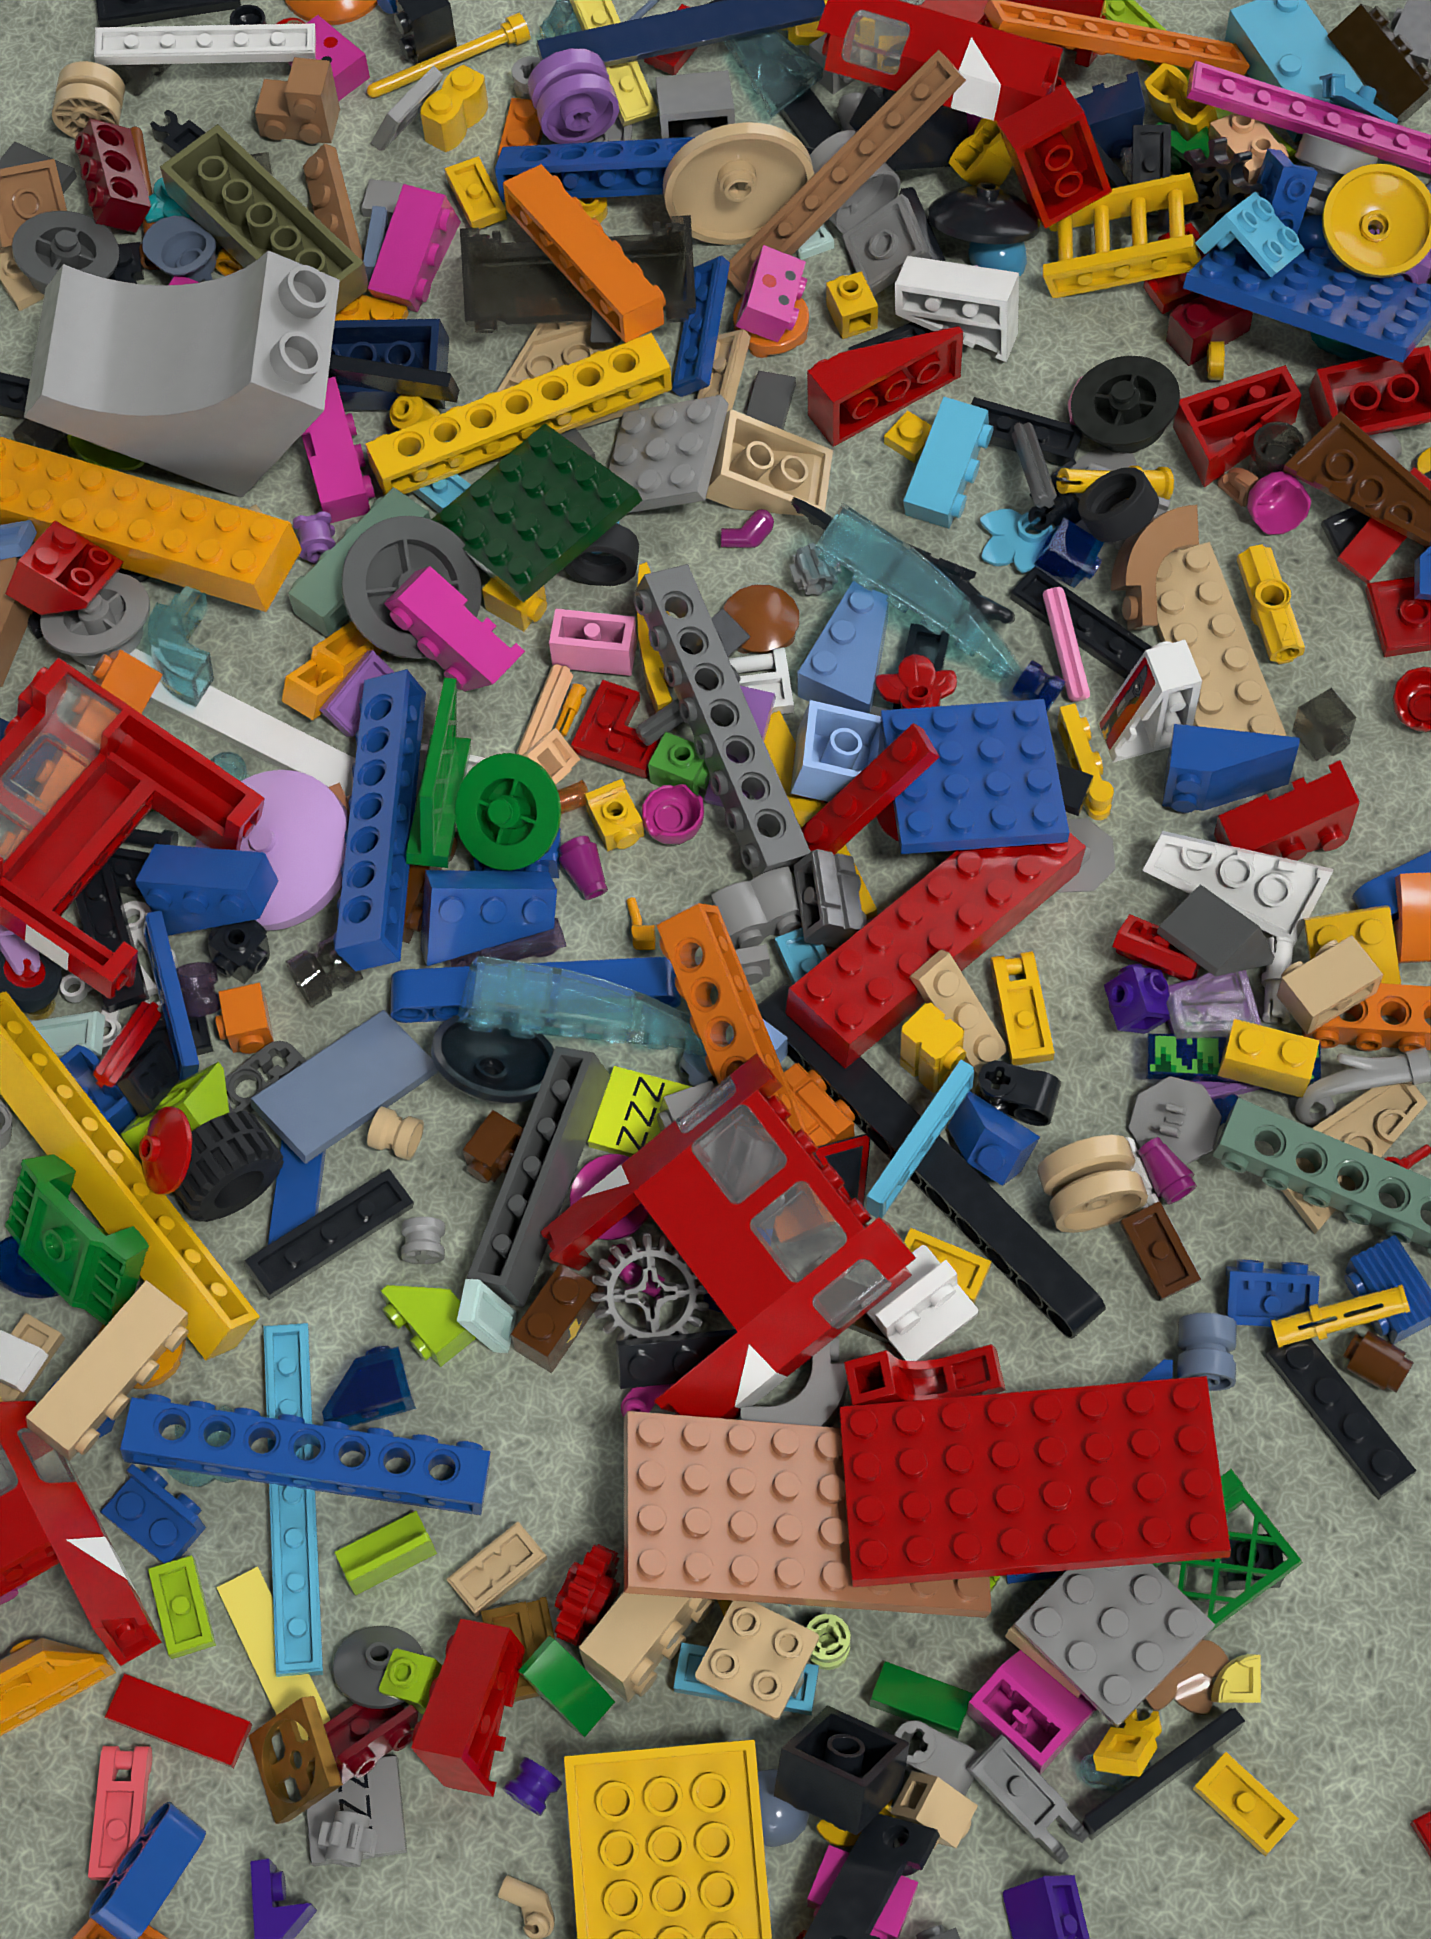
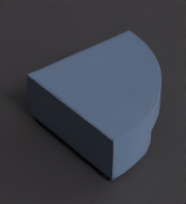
(696, 1068)

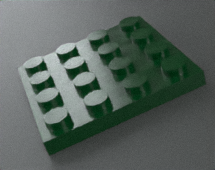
(537, 511)

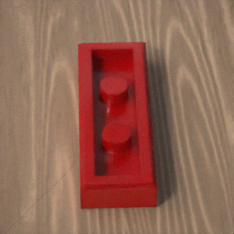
(1374, 544)
(178, 1721)

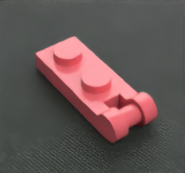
(118, 1808)

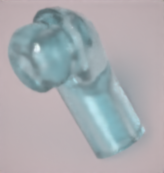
(1103, 1780)

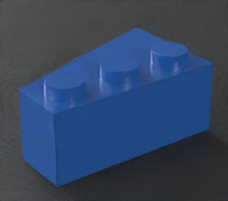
(205, 886)
(483, 910)

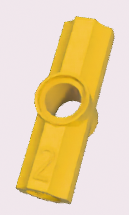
(1276, 622)

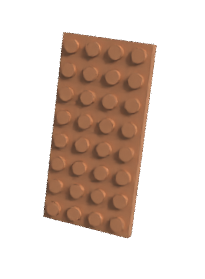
(754, 1519)

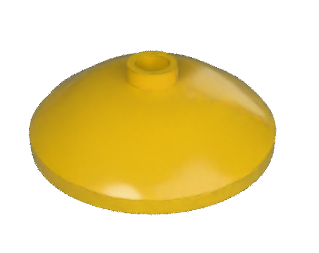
(1390, 201)

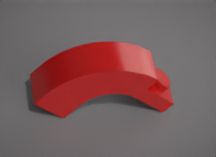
(889, 1379)

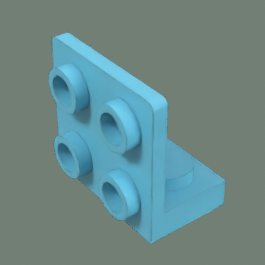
(1258, 231)

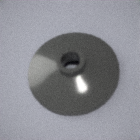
(359, 1674)

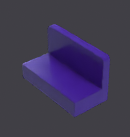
(1046, 1909)

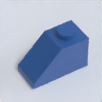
(991, 1139)

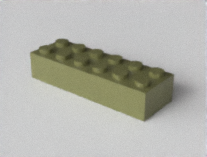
(255, 212)

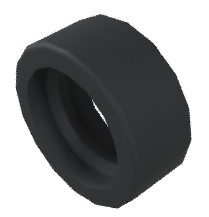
(1128, 517)
(611, 569)

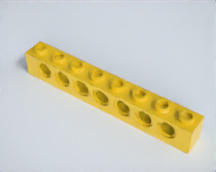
(619, 380)

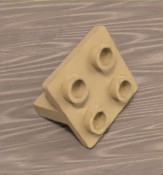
(757, 1658)

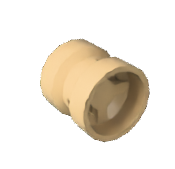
(392, 1132)

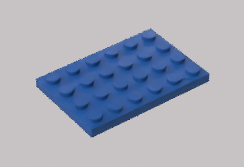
(1320, 297)

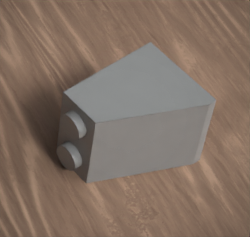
(694, 103)

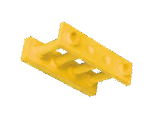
(1128, 264)

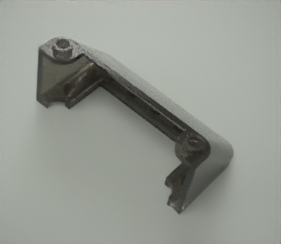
(524, 287)

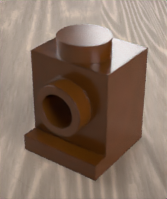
(492, 1147)

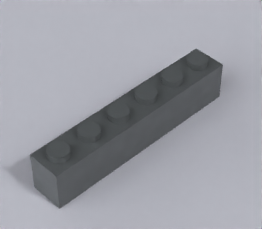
(540, 1174)

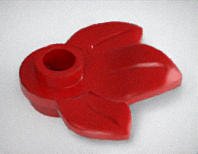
(916, 683)

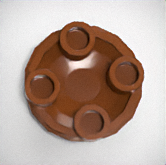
(765, 615)

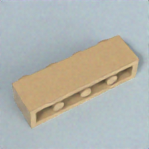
(108, 1371)

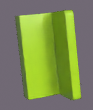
(385, 1553)

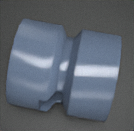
(1207, 1348)

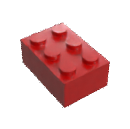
(1055, 156)

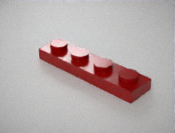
(871, 791)

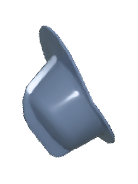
(181, 248)

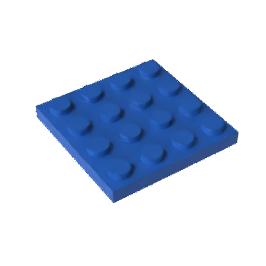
(989, 784)

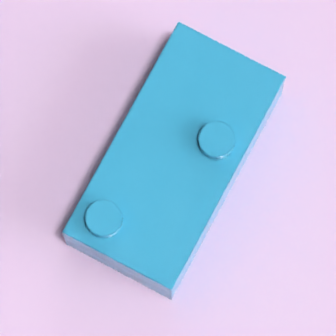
(1287, 47)

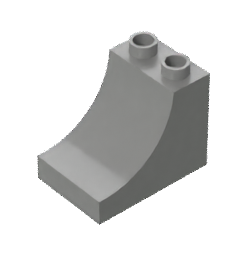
(188, 374)

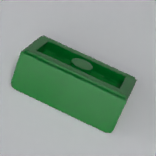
(920, 1699)

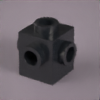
(239, 959)

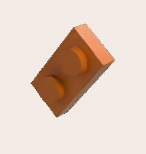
(521, 125)

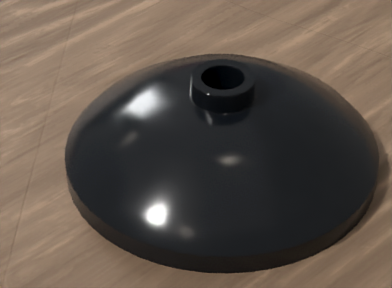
(984, 215)
(490, 1063)

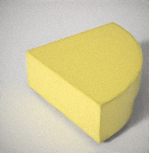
(1239, 1681)

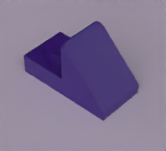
(268, 1917)

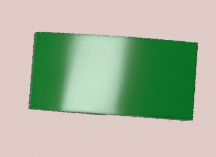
(566, 1686)

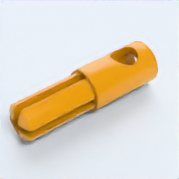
(571, 706)

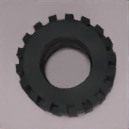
(228, 1166)

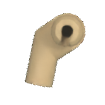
(534, 1905)

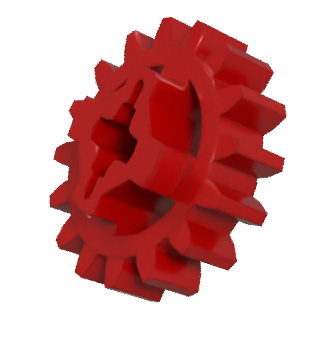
(587, 1594)

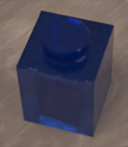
(1070, 553)

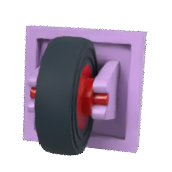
(27, 973)

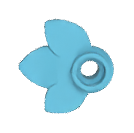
(1011, 540)

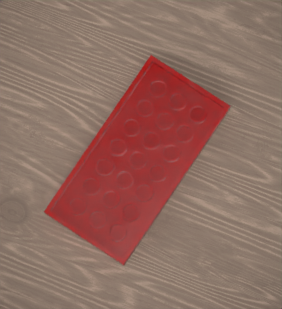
(1032, 1482)

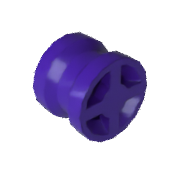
(532, 1786)

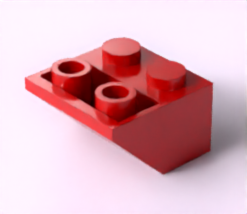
(61, 572)

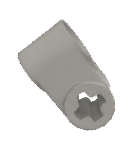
(940, 1755)

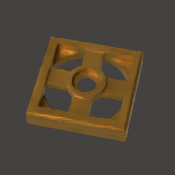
(314, 1753)

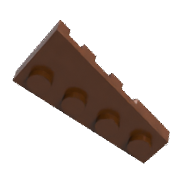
(1365, 477)

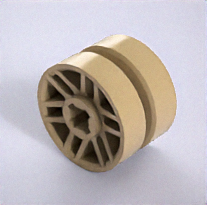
(84, 93)

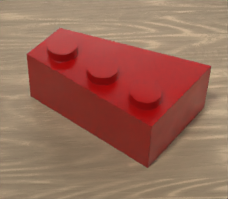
(1296, 822)

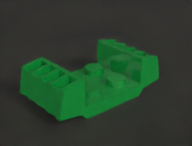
(66, 1247)

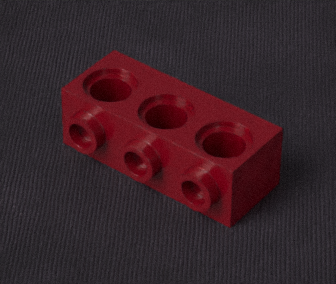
(112, 175)

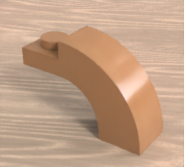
(1141, 557)

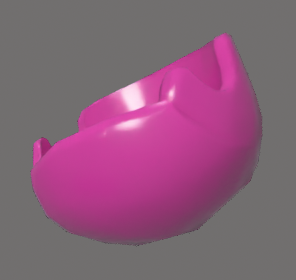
(1278, 503)
(673, 814)

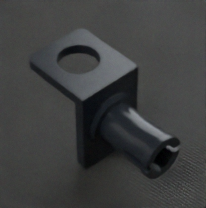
(1065, 506)

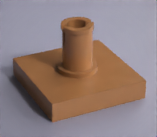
(26, 193)

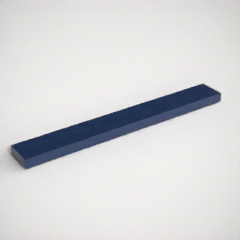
(685, 29)

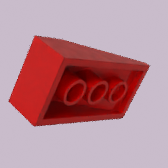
(879, 380)

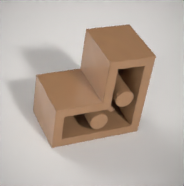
(301, 107)

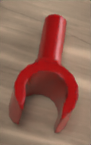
(1410, 1160)

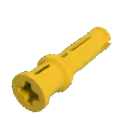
(1079, 480)

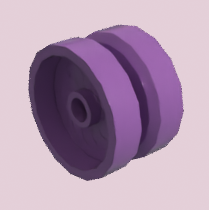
(573, 96)

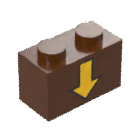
(555, 1318)

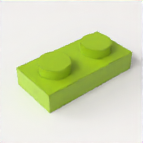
(182, 1607)

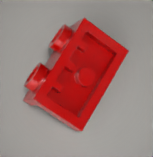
(1140, 942)

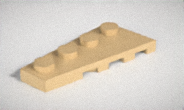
(1367, 1123)

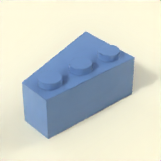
(847, 653)

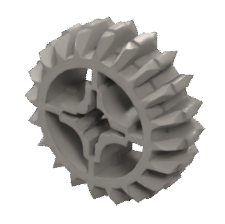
(647, 1254)

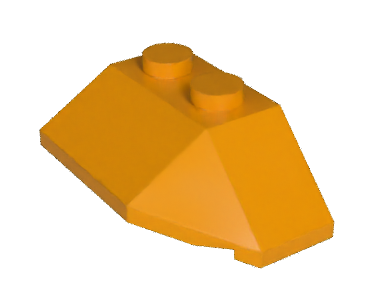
(44, 1675)

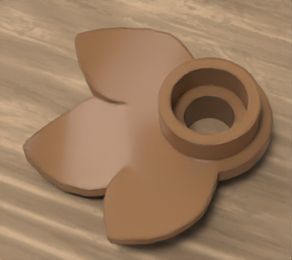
(1191, 1680)

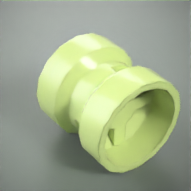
(830, 1652)

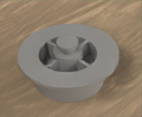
(106, 625)

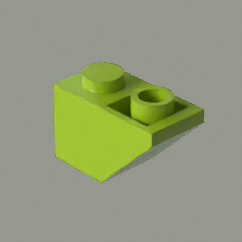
(430, 1318)

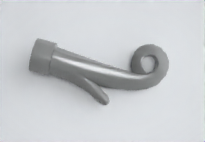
(1365, 1074)

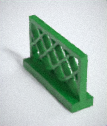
(442, 775)
(1234, 1496)

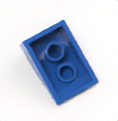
(1223, 766)

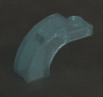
(184, 667)

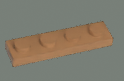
(330, 196)

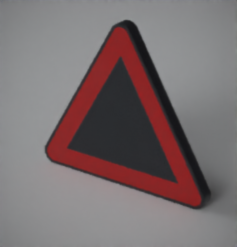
(850, 1161)

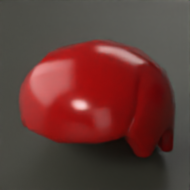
(1413, 699)

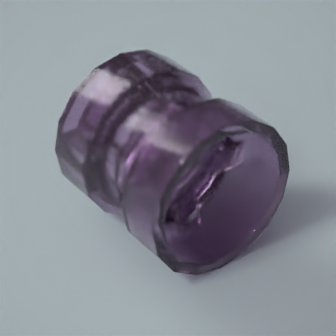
(198, 988)

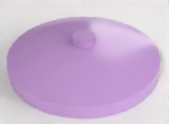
(303, 841)

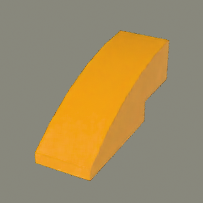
(330, 663)

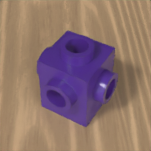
(1138, 999)

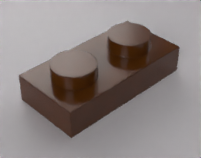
(1160, 1251)

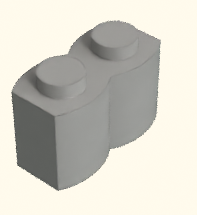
(759, 907)

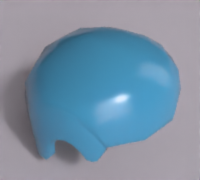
(999, 256)

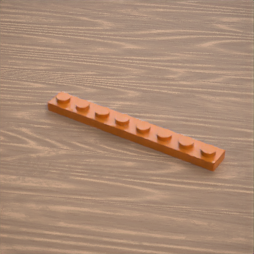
(1113, 37)

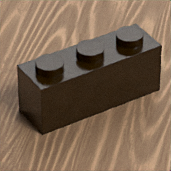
(1383, 61)

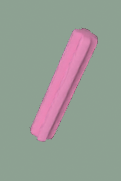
(1066, 644)

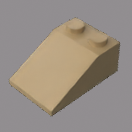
(767, 467)

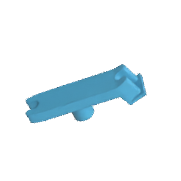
(1335, 90)

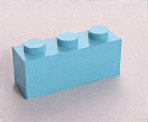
(948, 463)

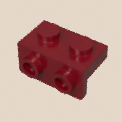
(366, 1734)

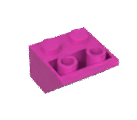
(1029, 1710)

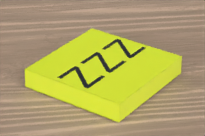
(630, 1111)

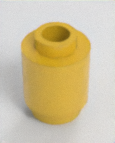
(410, 409)

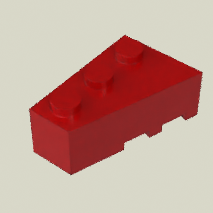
(1221, 422)
(467, 1706)

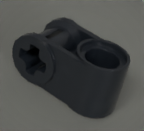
(1022, 1094)

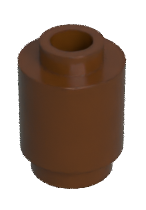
(1377, 1361)

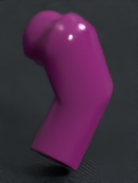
(751, 533)

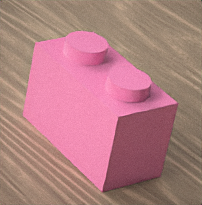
(593, 641)

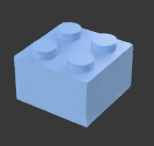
(833, 749)

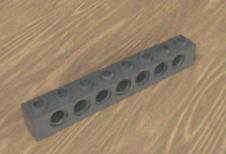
(678, 593)

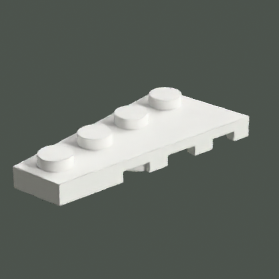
(1260, 886)

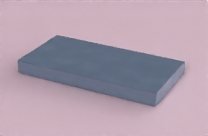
(343, 1086)

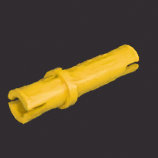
(1287, 1329)

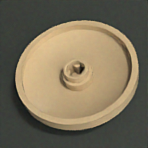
(735, 180)

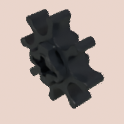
(1218, 181)

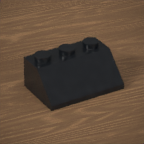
(930, 145)

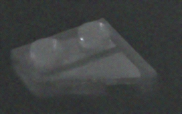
(1212, 1005)

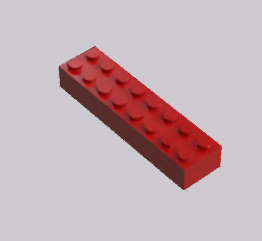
(955, 908)

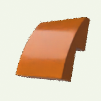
(1414, 920)

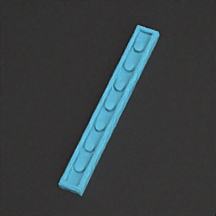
(293, 1512)

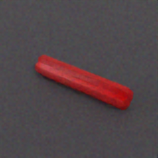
(127, 1044)

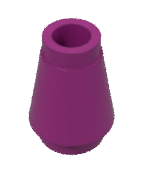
(583, 865)
(1166, 1171)

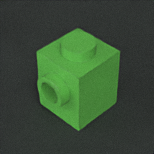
(678, 763)

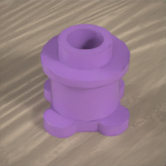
(314, 535)

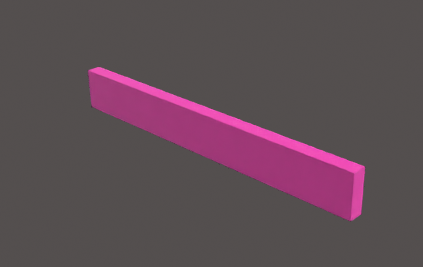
(1309, 115)

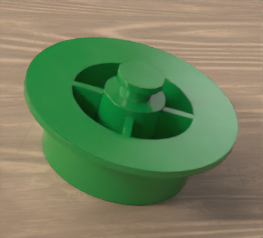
(507, 811)

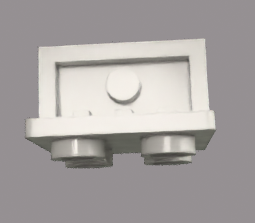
(923, 1307)

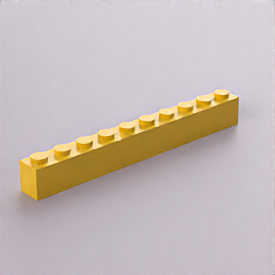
(114, 1185)

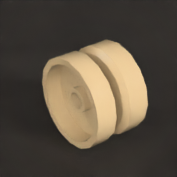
(1092, 1183)

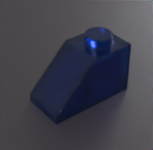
(371, 1389)

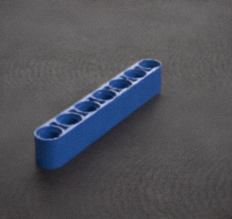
(437, 992)

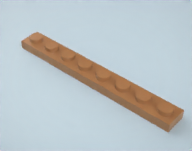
(852, 164)

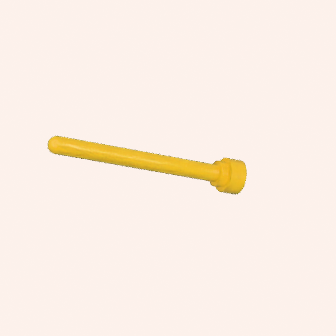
(511, 31)

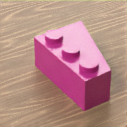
(413, 247)

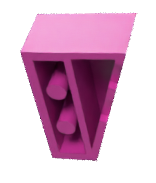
(337, 461)
(449, 631)

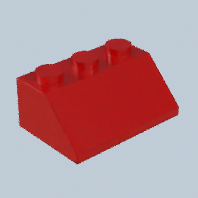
(1376, 392)

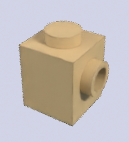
(936, 1805)

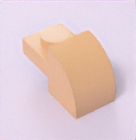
(553, 755)

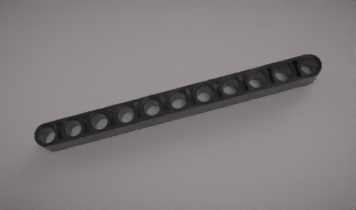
(948, 1181)

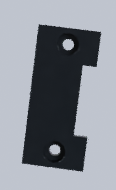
(869, 1875)

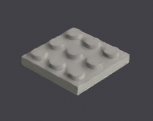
(669, 450)
(1114, 1633)

